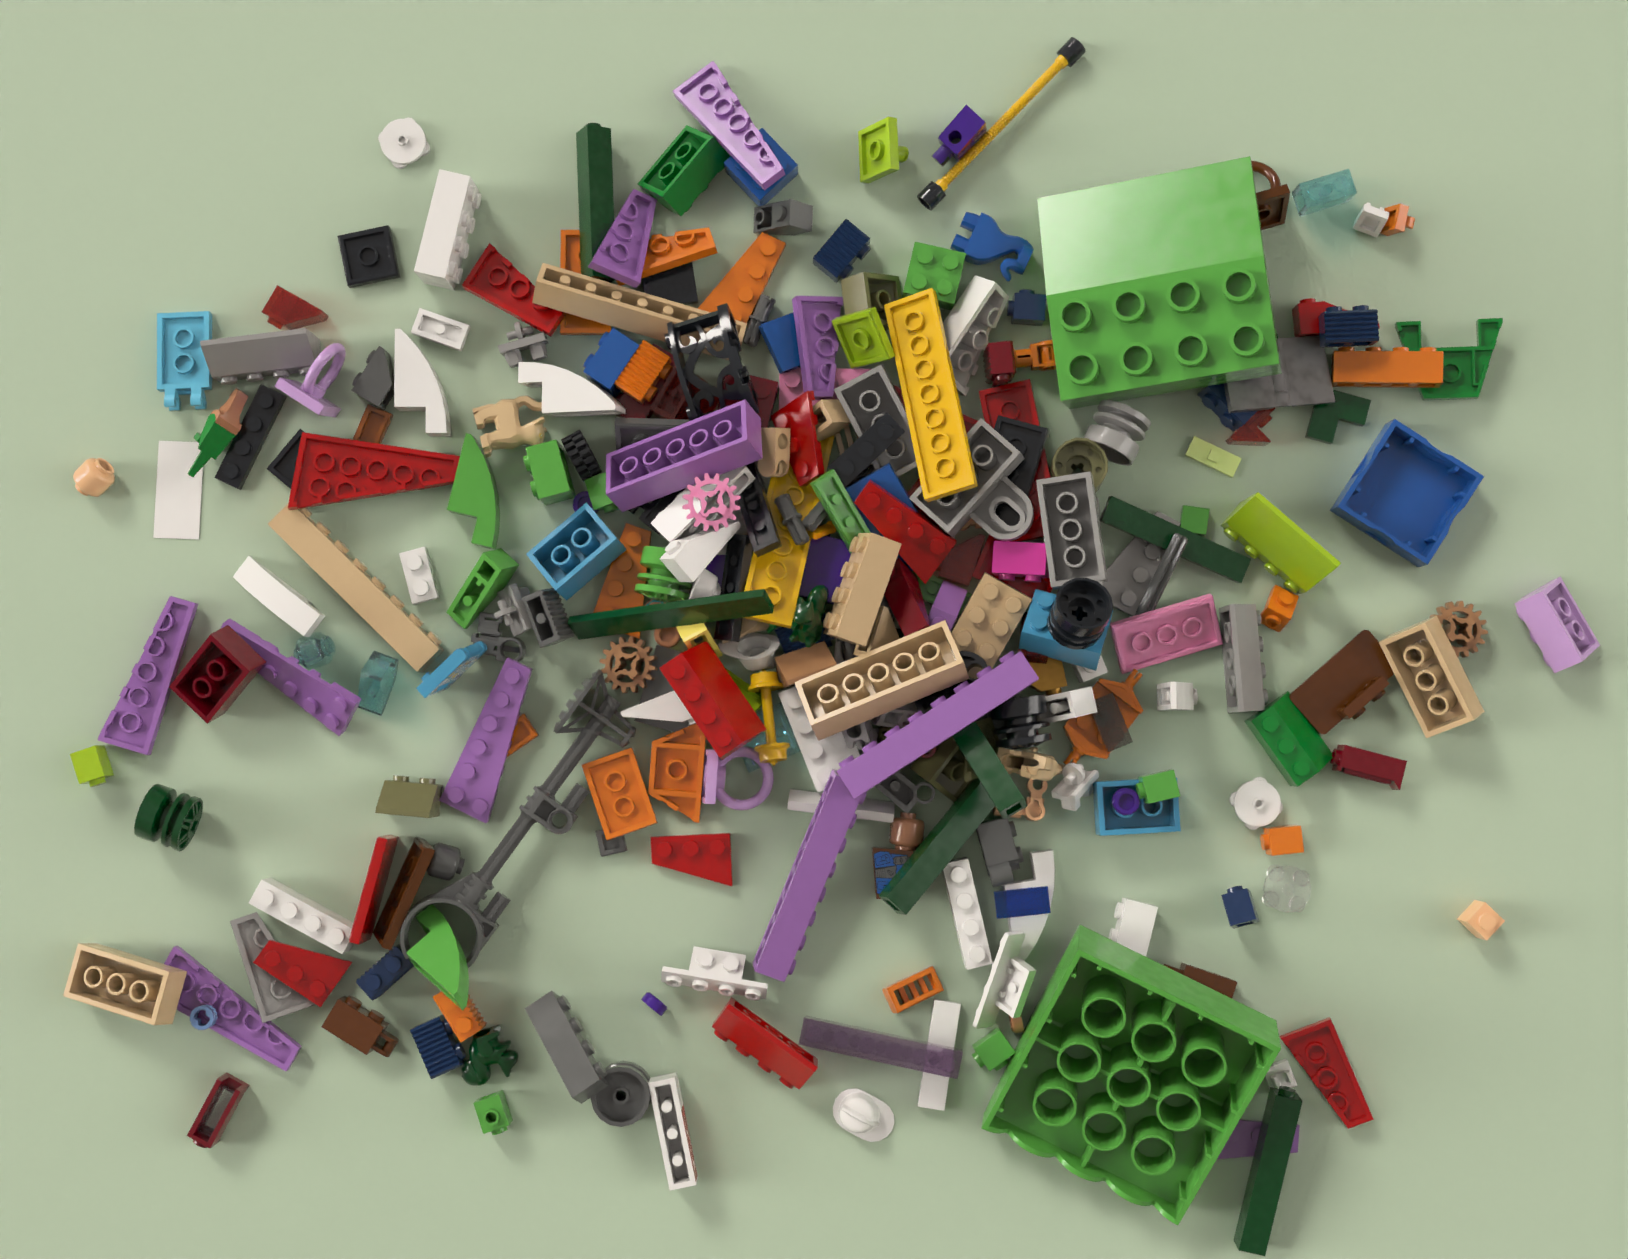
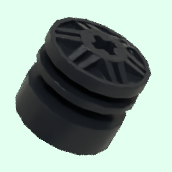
(1079, 613)
(1021, 722)

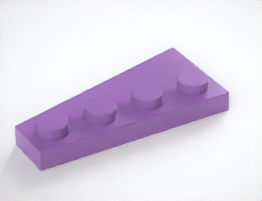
(626, 242)
(817, 342)

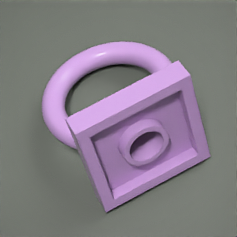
(312, 394)
(715, 775)

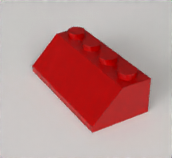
(713, 699)
(765, 1044)

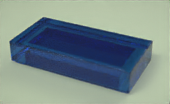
(1021, 902)

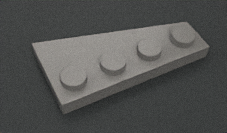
(1133, 572)
(270, 994)

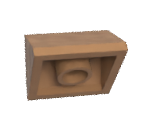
(803, 663)

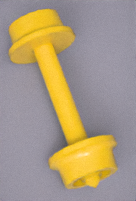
(765, 683)

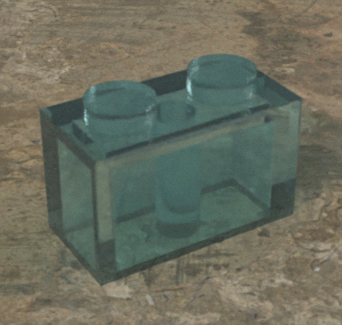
(1324, 192)

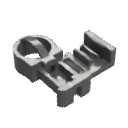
(490, 636)

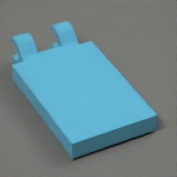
(181, 359)

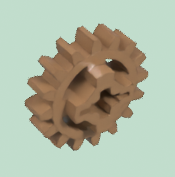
(1465, 623)
(621, 656)

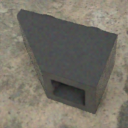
(783, 218)
(376, 380)

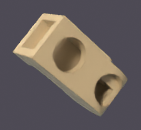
(775, 452)

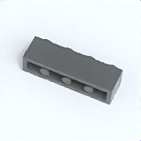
(567, 1047)

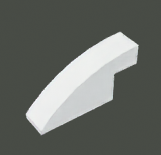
(419, 386)
(566, 392)
(279, 597)
(1032, 925)

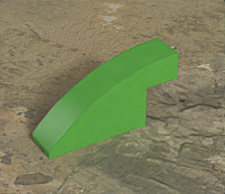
(476, 494)
(441, 957)

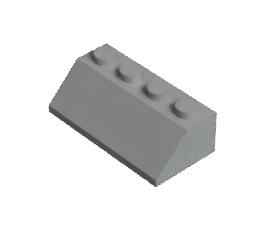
(261, 355)
(1242, 658)

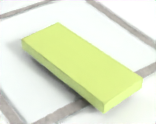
(1213, 456)

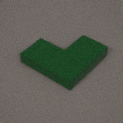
(1326, 416)

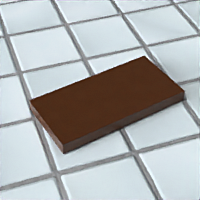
(403, 892)

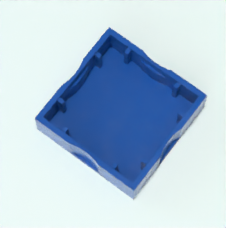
(1406, 493)

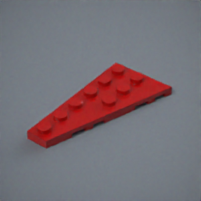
(349, 470)

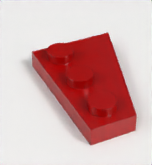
(804, 447)
(696, 855)

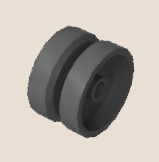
(630, 1107)

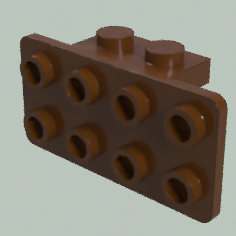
(1344, 684)

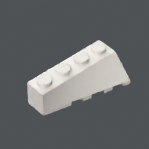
(970, 325)

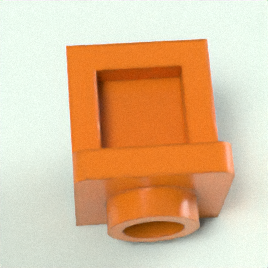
(1278, 608)

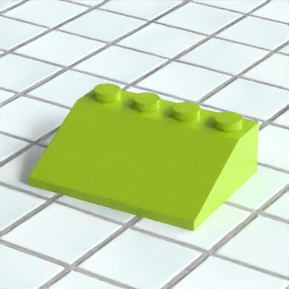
(1279, 544)

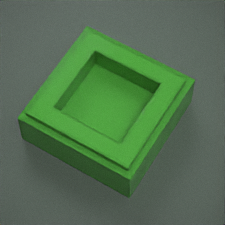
(1194, 519)

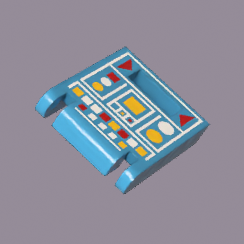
(451, 669)

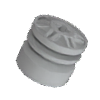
(1118, 430)

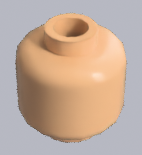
(94, 477)

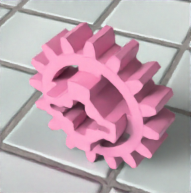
(700, 495)

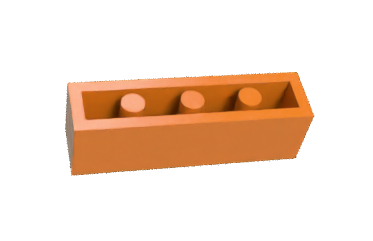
(1387, 368)

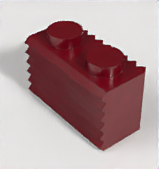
(999, 363)

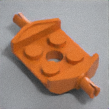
(1083, 730)

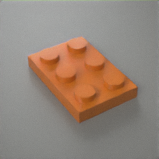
(619, 794)

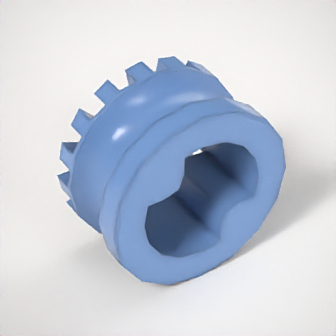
(210, 1012)

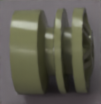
(1080, 454)

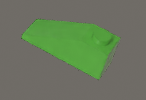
(481, 587)

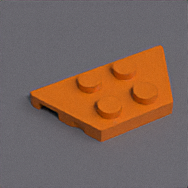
(679, 770)

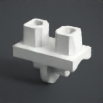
(1074, 785)

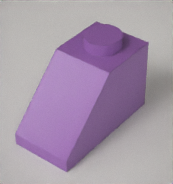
(947, 604)

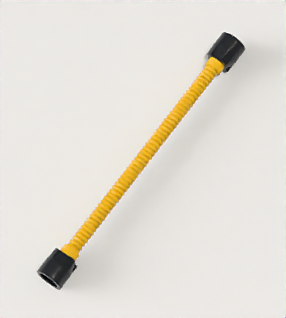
(1067, 55)

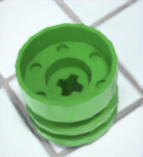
(661, 582)

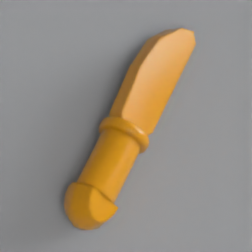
(824, 530)

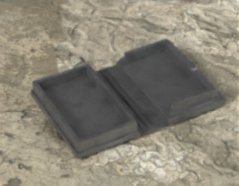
(1302, 383)

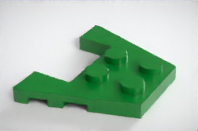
(1462, 366)

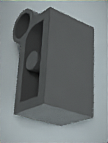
(903, 791)
(999, 850)

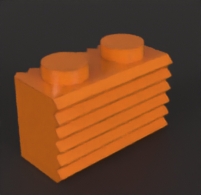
(644, 372)
(463, 1022)

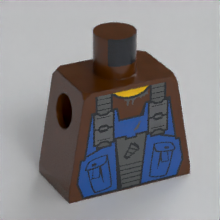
(886, 865)

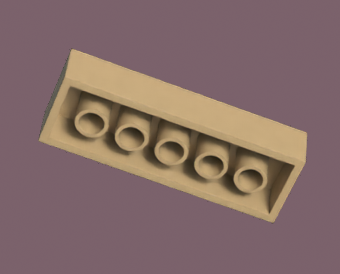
(881, 680)

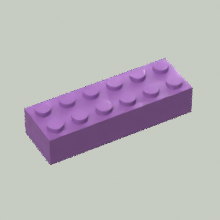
(678, 455)

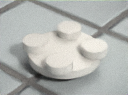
(403, 142)
(1256, 803)

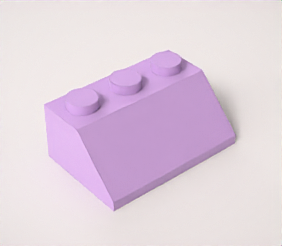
(1557, 625)

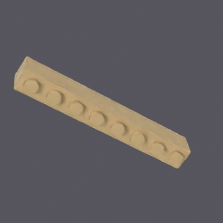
(616, 305)
(357, 588)

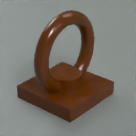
(1271, 202)

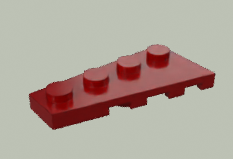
(921, 541)
(1326, 1063)

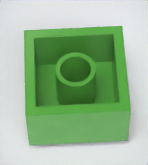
(935, 269)
(550, 472)

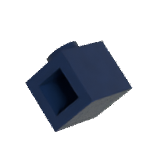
(1027, 308)
(1240, 907)

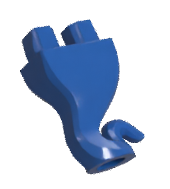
(990, 244)

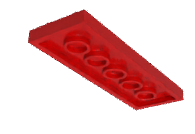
(1018, 403)

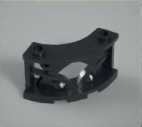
(723, 331)

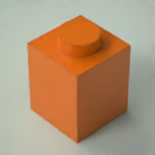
(1282, 840)

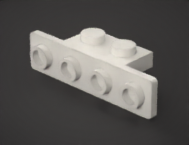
(715, 972)
(1007, 982)

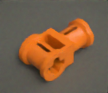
(1036, 356)

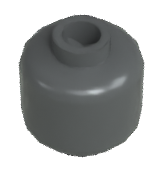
(445, 862)

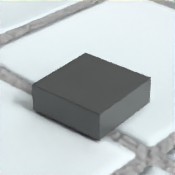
(611, 846)

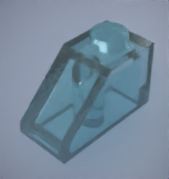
(377, 682)

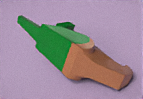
(219, 430)

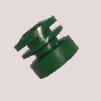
(168, 817)

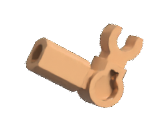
(1035, 803)

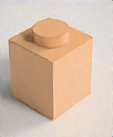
(1480, 920)

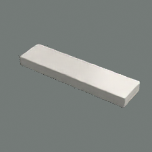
(869, 810)
(943, 1032)

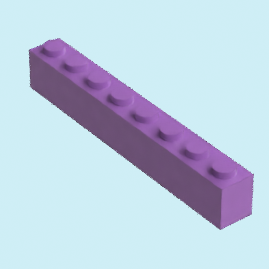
(937, 724)
(807, 880)

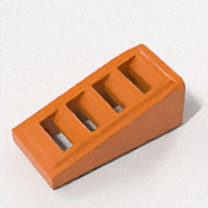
(892, 999)

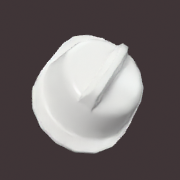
(705, 585)
(754, 651)
(863, 1115)

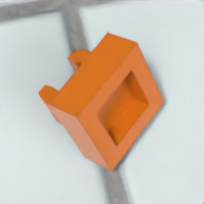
(1397, 220)

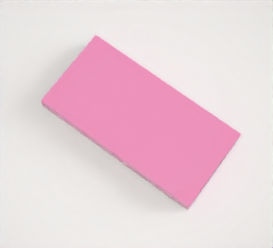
(1166, 633)

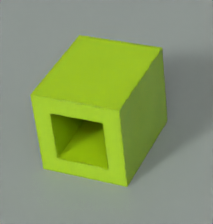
(92, 765)

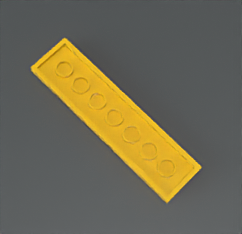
(930, 395)
(783, 568)

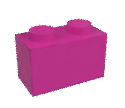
(1020, 560)

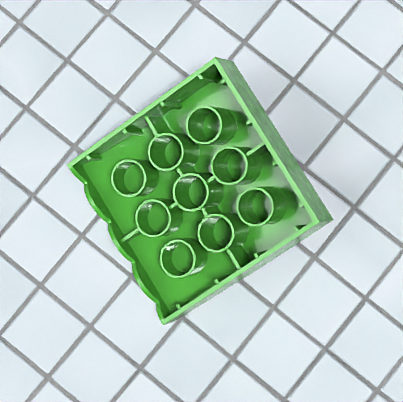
(1158, 284)
(1132, 1074)

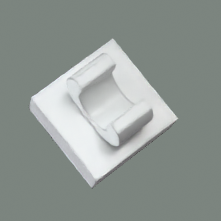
(1371, 220)
(1280, 1075)

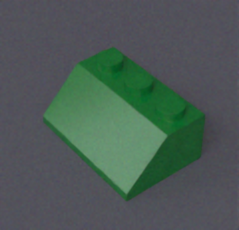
(684, 170)
(1289, 740)

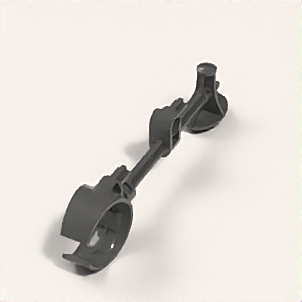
(539, 808)

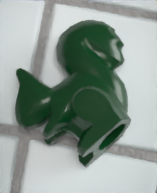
(808, 616)
(485, 1051)

